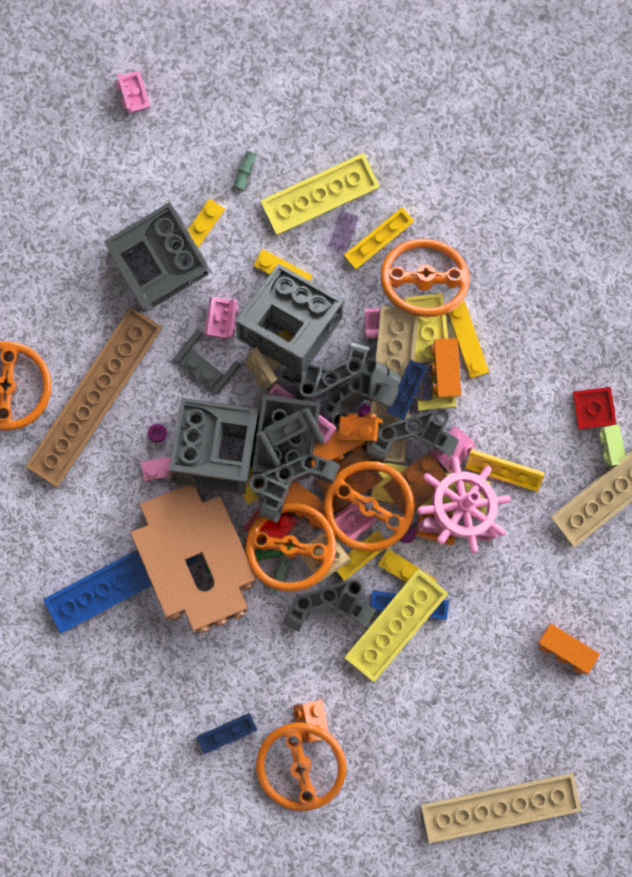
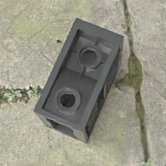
(159, 245)
(295, 307)
(199, 442)

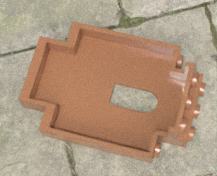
(180, 529)

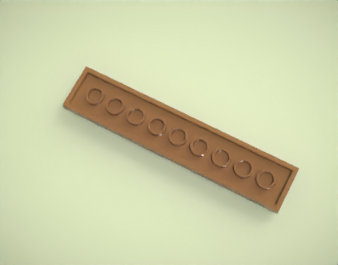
(94, 397)

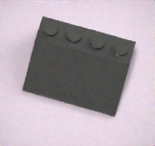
(271, 410)

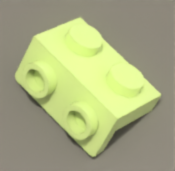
(613, 444)

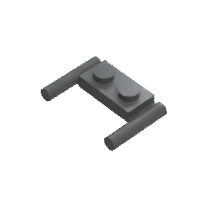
(203, 369)
(286, 429)

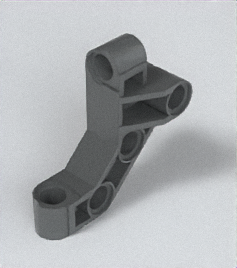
(314, 377)
(374, 384)
(429, 433)
(276, 489)
(345, 601)

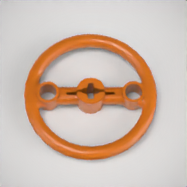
(425, 277)
(8, 368)
(404, 522)
(299, 549)
(296, 730)

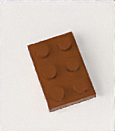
(359, 481)
(420, 488)

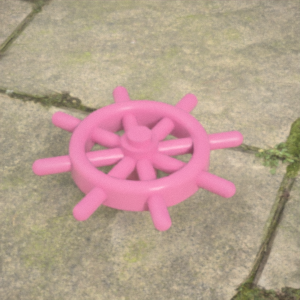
(464, 504)

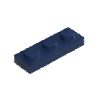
(407, 389)
(226, 733)

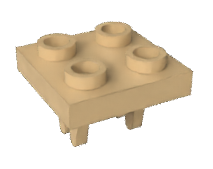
(262, 368)
(339, 561)

